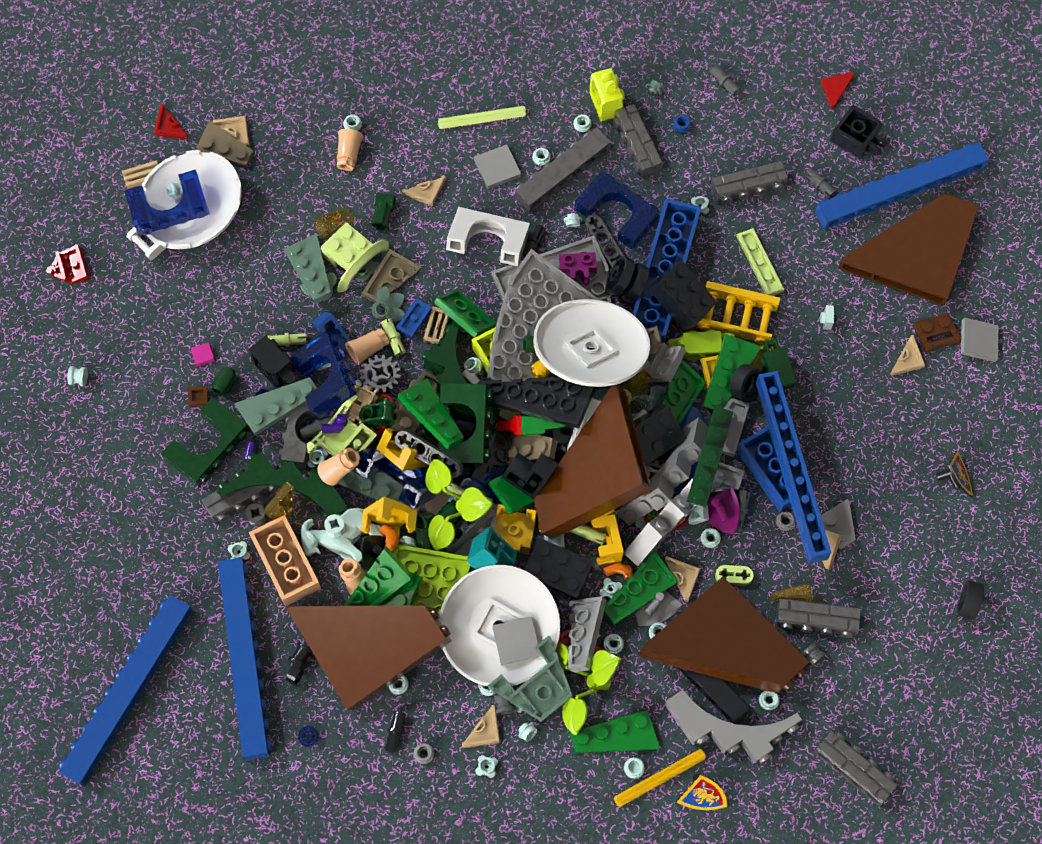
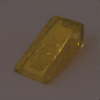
(332, 222)
(798, 593)

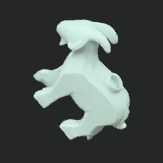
(343, 545)

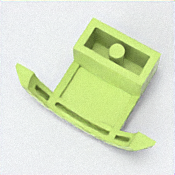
(351, 252)
(349, 437)

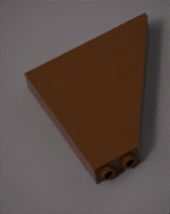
(919, 251)
(597, 471)
(728, 641)
(369, 645)

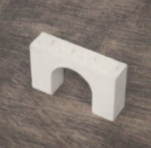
(471, 222)

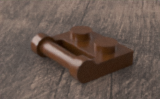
(936, 327)

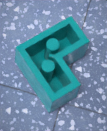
(490, 550)

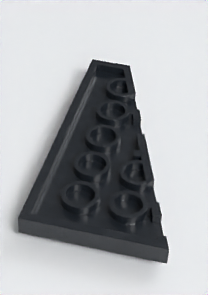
(543, 398)

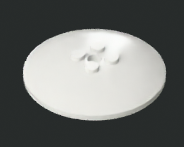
(614, 333)
(490, 596)

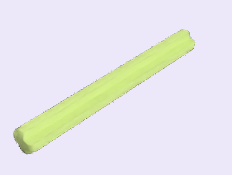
(481, 117)

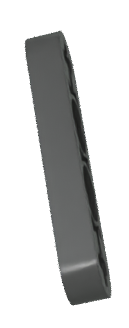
(608, 244)
(430, 450)
(469, 530)

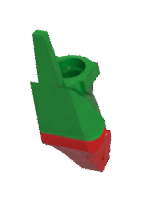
(527, 425)

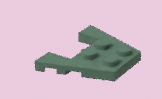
(541, 692)

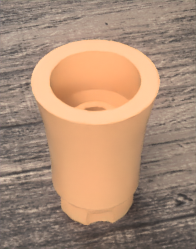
(348, 148)
(366, 345)
(336, 467)
(352, 574)

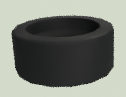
(738, 382)
(970, 599)

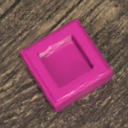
(202, 354)

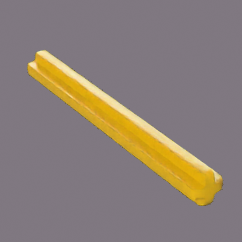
(659, 778)

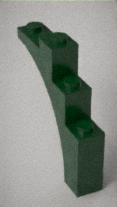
(442, 361)
(710, 456)
(263, 474)

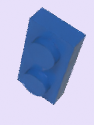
(414, 318)

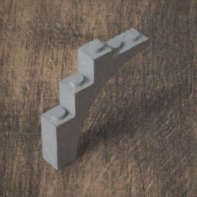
(670, 475)
(662, 525)
(754, 739)

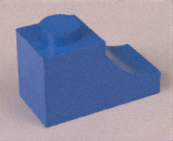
(328, 322)

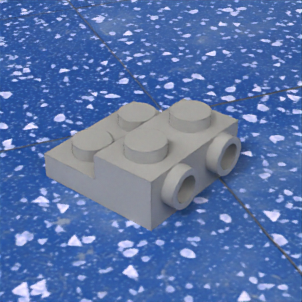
(664, 362)

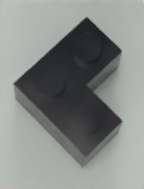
(529, 476)

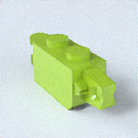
(700, 344)

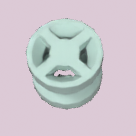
(77, 375)
(336, 530)

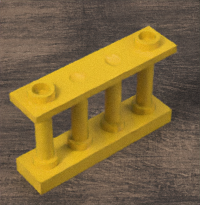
(750, 300)

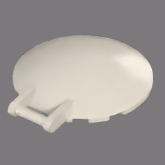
(221, 191)

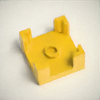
(402, 458)
(389, 513)
(516, 528)
(613, 550)

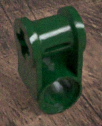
(378, 414)

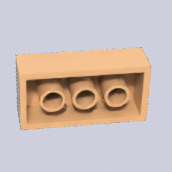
(285, 560)

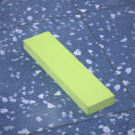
(760, 262)

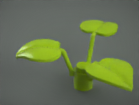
(470, 506)
(603, 667)

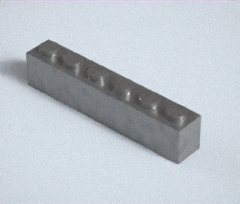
(562, 169)

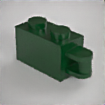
(777, 361)

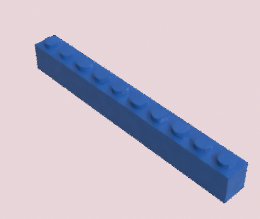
(901, 185)
(793, 467)
(243, 659)
(126, 690)

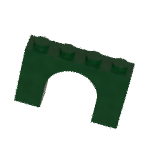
(479, 399)
(199, 467)

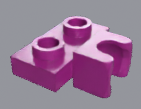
(578, 265)

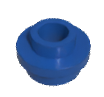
(681, 120)

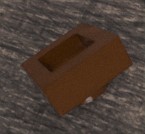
(197, 396)

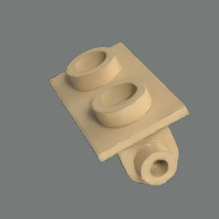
(366, 397)

